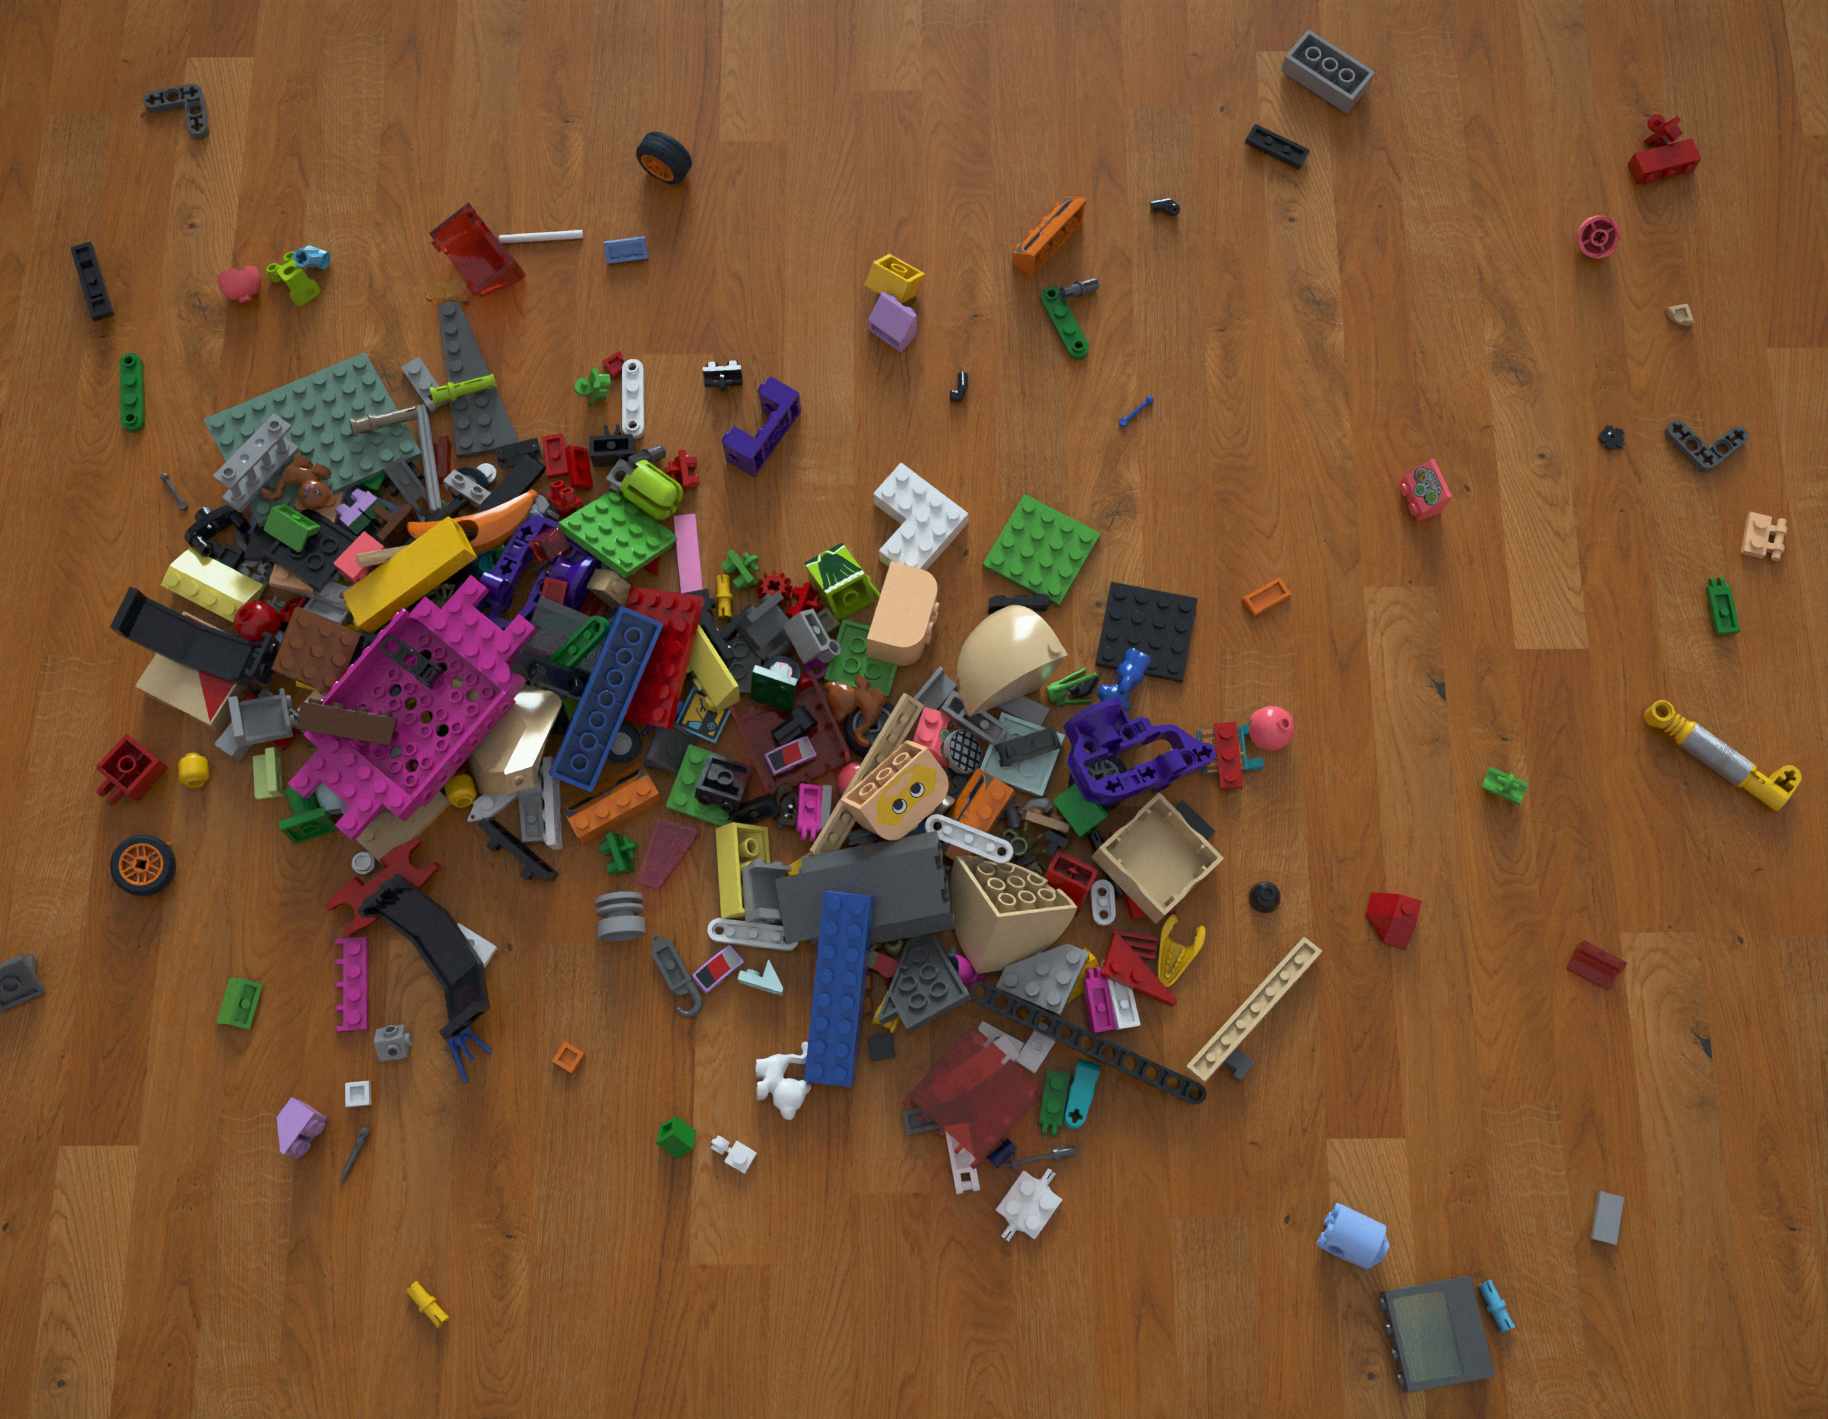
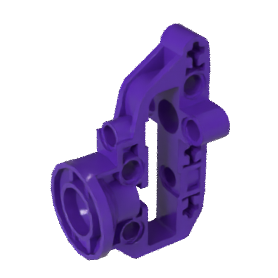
(574, 569)
(1102, 731)

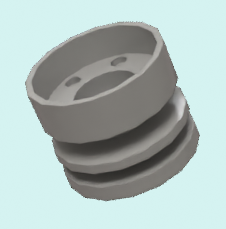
(619, 914)

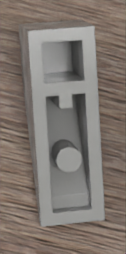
(981, 724)

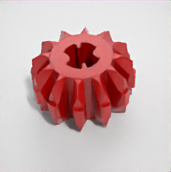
(778, 582)

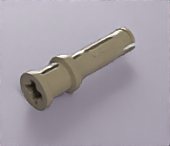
(373, 423)

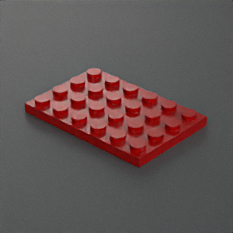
(664, 675)

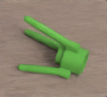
(1057, 690)

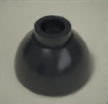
(1264, 897)

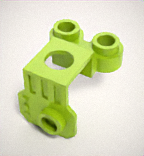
(301, 286)

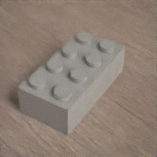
(1327, 71)

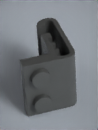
(764, 628)

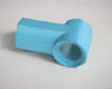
(311, 257)

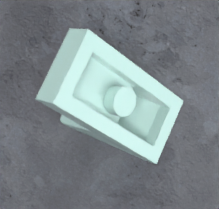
(768, 982)

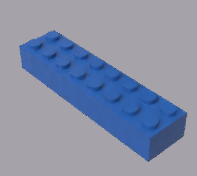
(605, 698)
(839, 988)

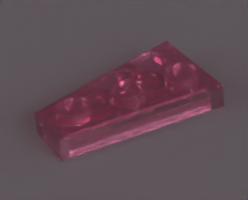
(665, 851)

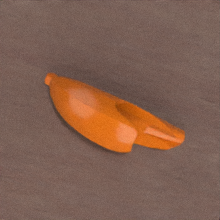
(490, 526)

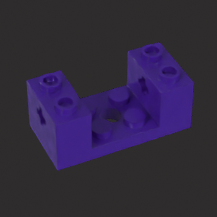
(783, 408)

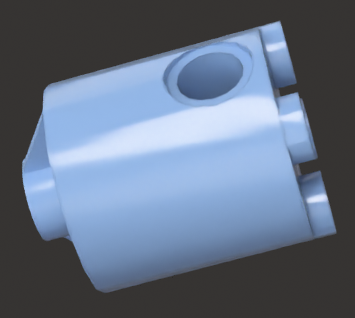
(1354, 1237)

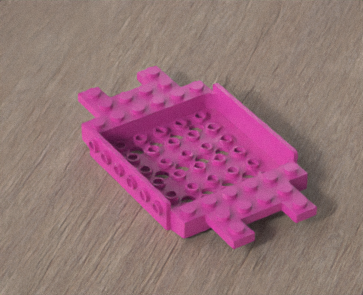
(472, 649)

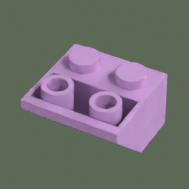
(893, 322)
(298, 1126)

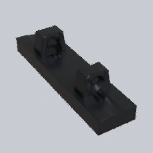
(92, 281)
(549, 672)
(503, 838)

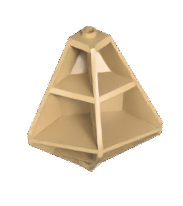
(514, 747)

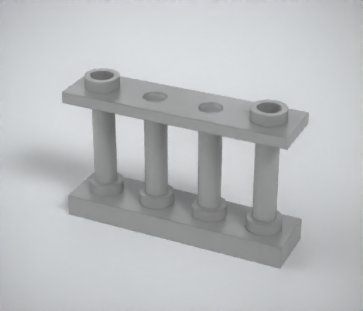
(256, 463)

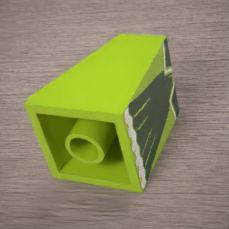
(840, 582)

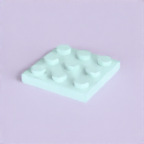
(1027, 775)

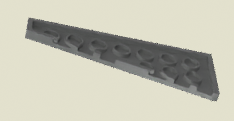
(477, 417)

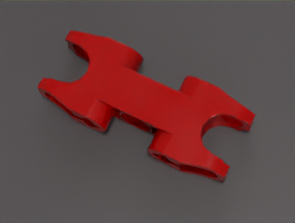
(395, 862)

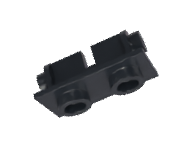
(513, 453)

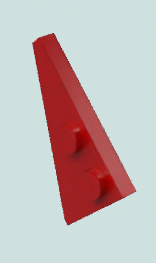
(1128, 969)

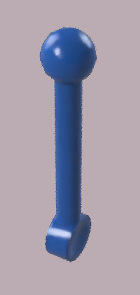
(1123, 421)

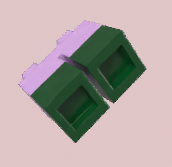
(353, 517)

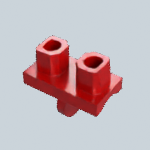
(1663, 131)
(679, 469)
(563, 499)
(807, 599)

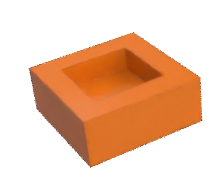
(568, 1057)

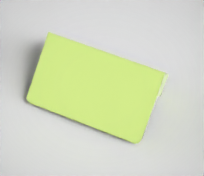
(268, 774)

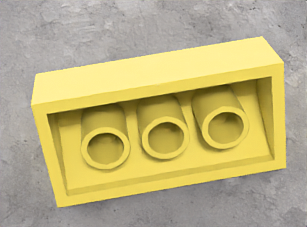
(211, 584)
(712, 674)
(736, 848)

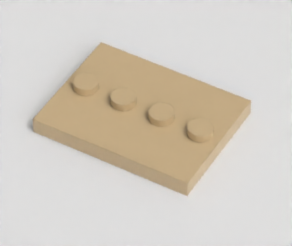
(390, 831)

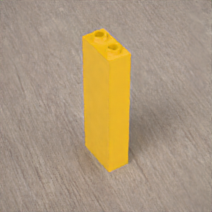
(409, 575)

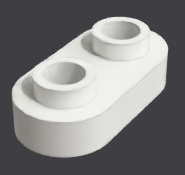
(1103, 903)

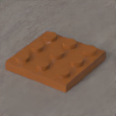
(315, 650)

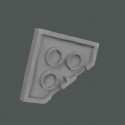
(1045, 978)

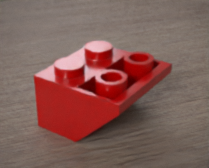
(1071, 877)

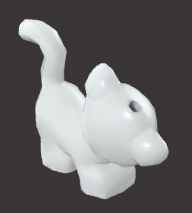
(788, 1092)

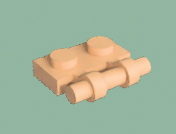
(1756, 536)

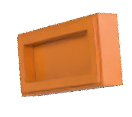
(1266, 597)

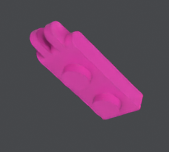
(809, 810)
(1098, 1001)

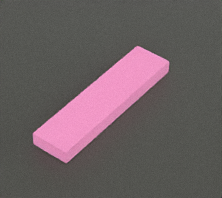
(688, 553)

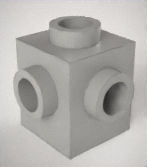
(392, 1042)

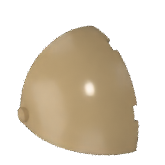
(1006, 658)
(1004, 912)

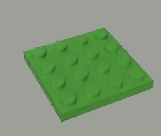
(618, 533)
(1041, 550)

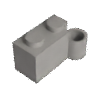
(811, 638)

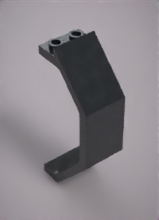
(194, 643)
(439, 944)

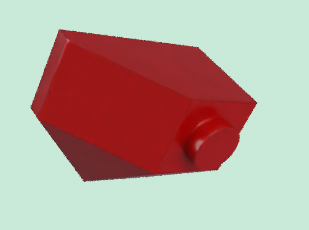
(1393, 917)

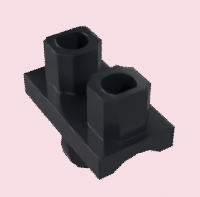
(722, 375)

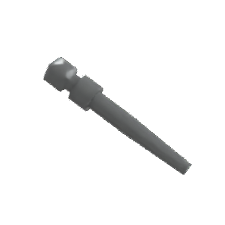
(360, 1141)

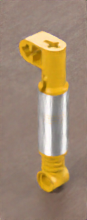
(1723, 759)

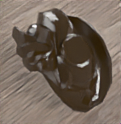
(787, 800)

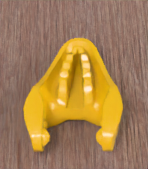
(1175, 956)

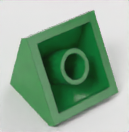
(1081, 814)

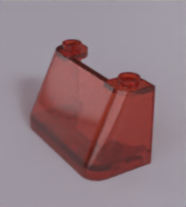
(476, 252)

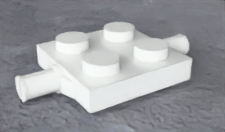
(1028, 1204)

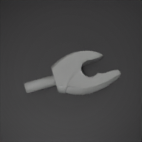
(544, 507)

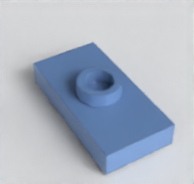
(626, 250)

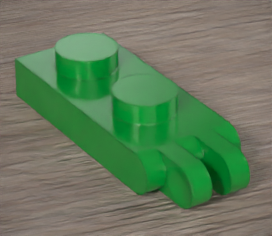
(1722, 607)
(1053, 1101)

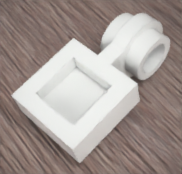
(739, 1156)

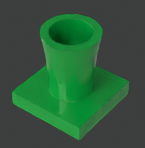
(307, 818)

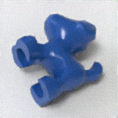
(1129, 676)

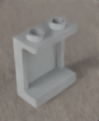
(262, 719)
(761, 893)

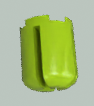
(652, 491)

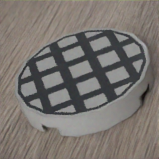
(963, 751)

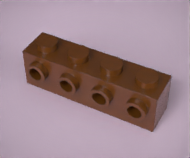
(345, 723)

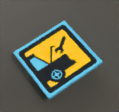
(701, 720)

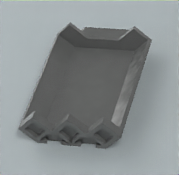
(901, 873)

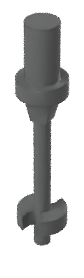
(1056, 1154)

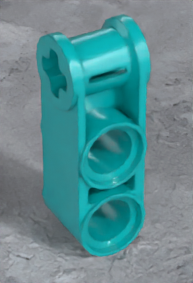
(1081, 1092)

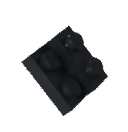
(723, 782)

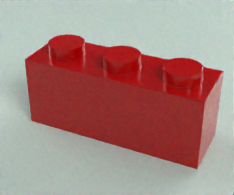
(1664, 161)

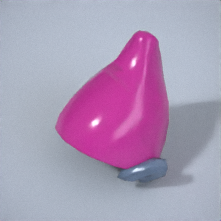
(964, 969)

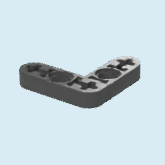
(189, 103)
(1707, 452)

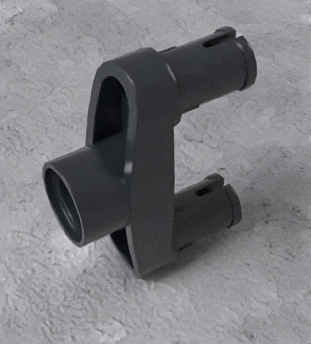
(212, 522)

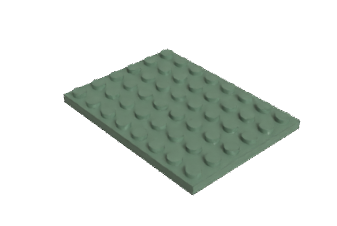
(319, 417)

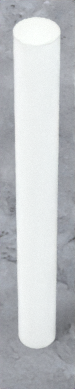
(545, 236)

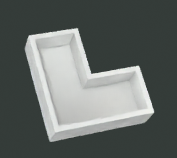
(925, 515)

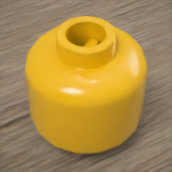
(193, 770)
(460, 790)

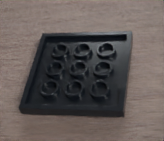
(1151, 623)

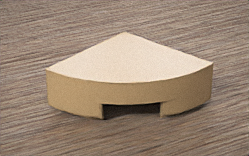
(1680, 314)

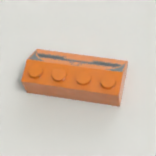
(1049, 235)
(611, 803)
(978, 807)

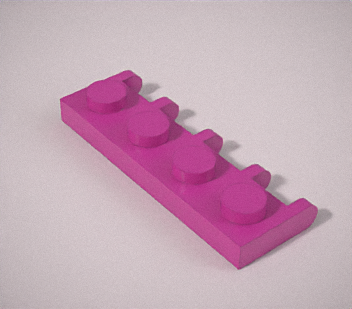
(354, 984)

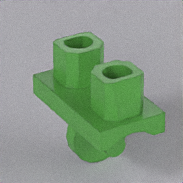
(594, 386)
(734, 562)
(1504, 785)

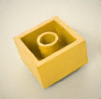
(894, 278)

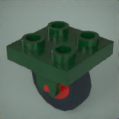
(776, 683)

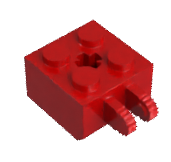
(130, 769)

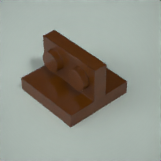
(394, 527)

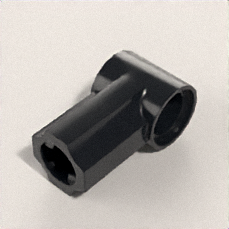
(798, 723)

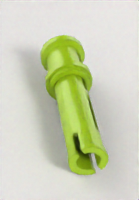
(452, 391)

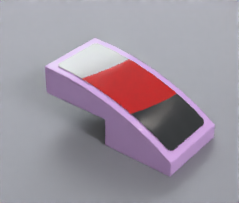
(789, 755)
(717, 969)

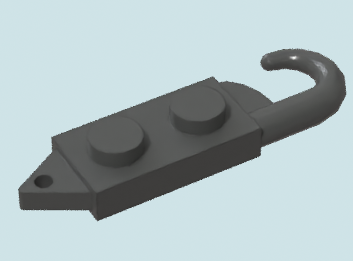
(675, 973)

